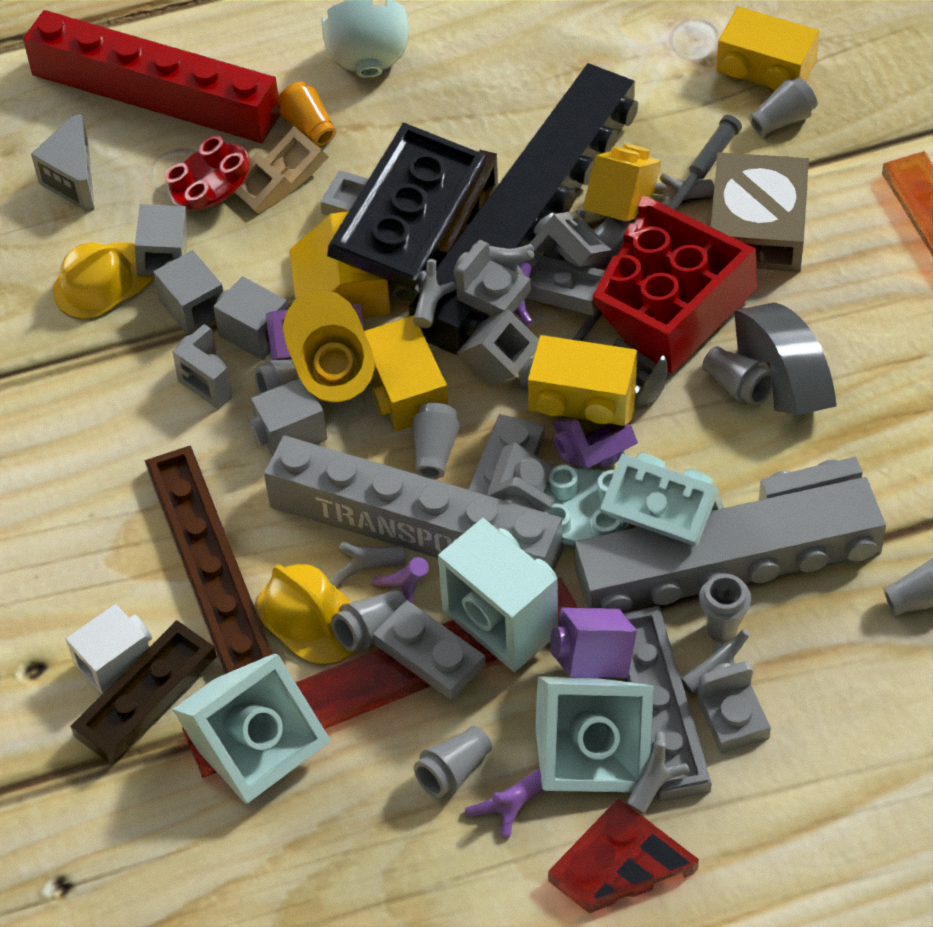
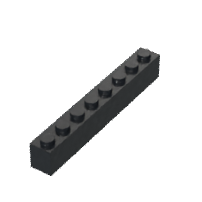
(537, 185)

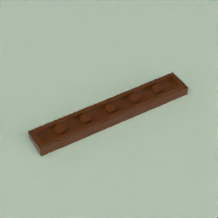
(208, 559)

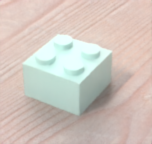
(499, 593)

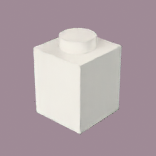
(108, 646)

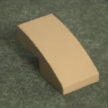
(281, 171)

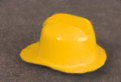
(97, 279)
(328, 346)
(299, 612)

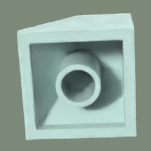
(252, 726)
(592, 733)

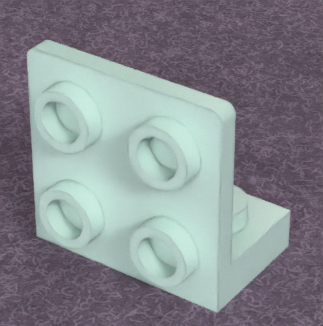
(660, 498)

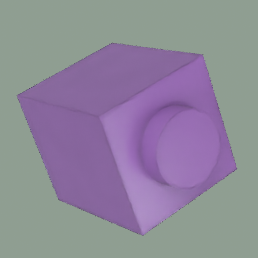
(593, 643)

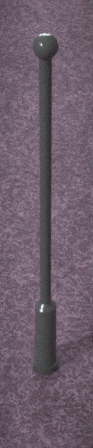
(728, 128)

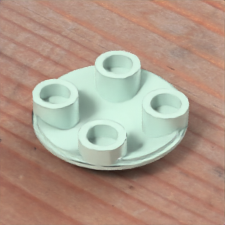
(578, 501)

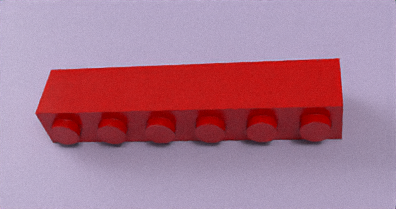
(153, 76)

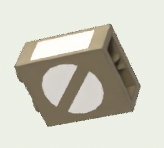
(763, 205)

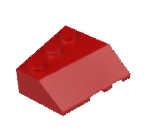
(674, 283)

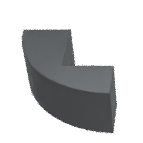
(797, 362)

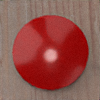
(208, 174)

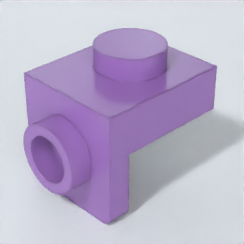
(598, 447)

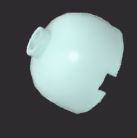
(366, 35)

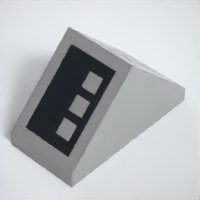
(65, 163)

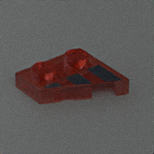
(619, 859)

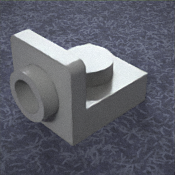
(575, 239)
(488, 284)
(201, 369)
(521, 478)
(732, 706)

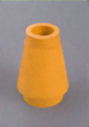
(305, 111)

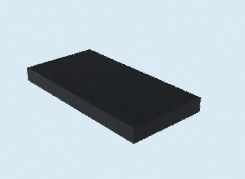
(407, 206)

